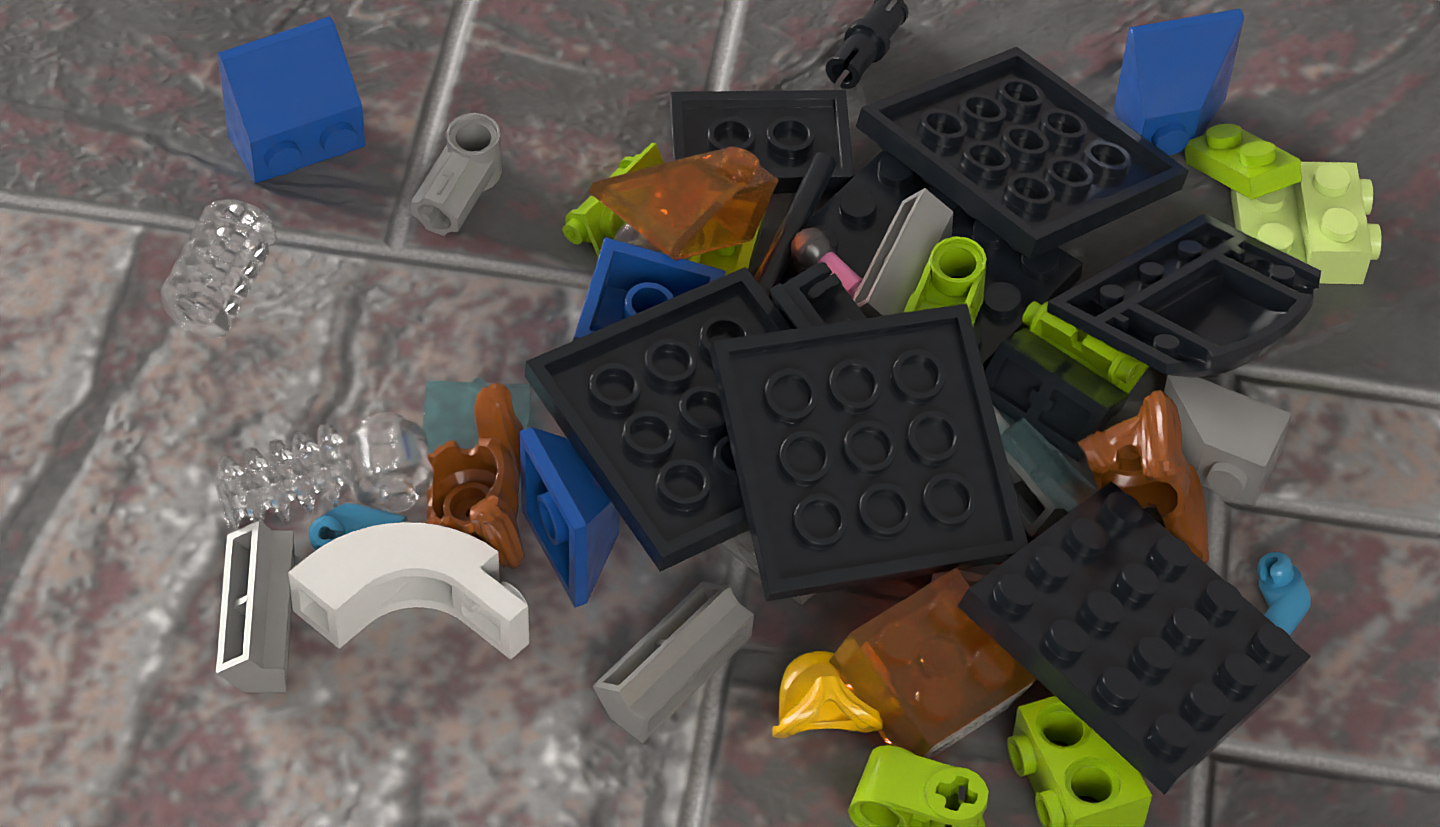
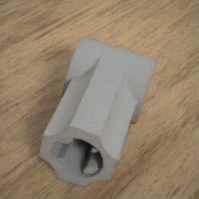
(460, 174)

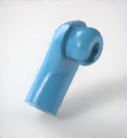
(347, 519)
(1283, 591)

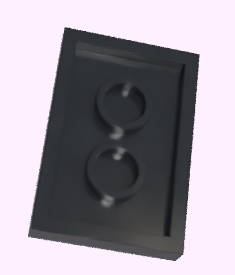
(775, 126)

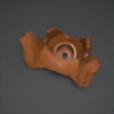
(1149, 465)
(482, 478)

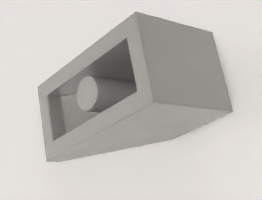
(1228, 436)

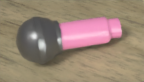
(814, 247)

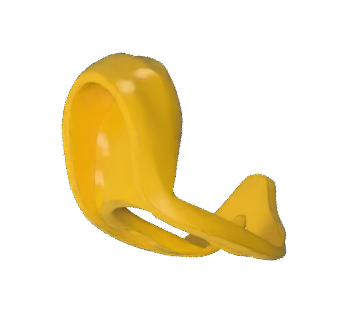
(817, 698)

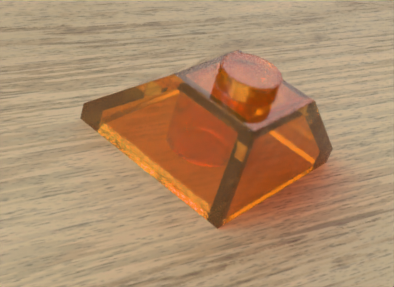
(692, 201)

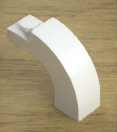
(407, 567)

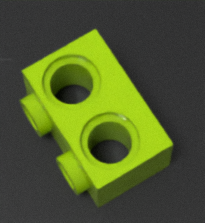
(1081, 769)

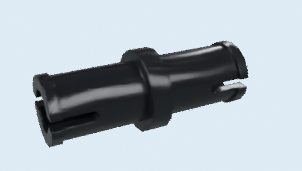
(866, 42)

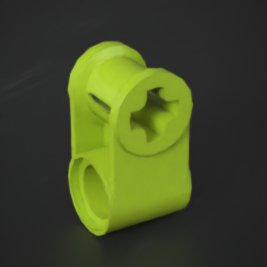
(948, 259)
(916, 792)

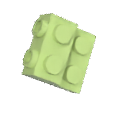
(1317, 221)

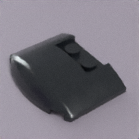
(1194, 300)

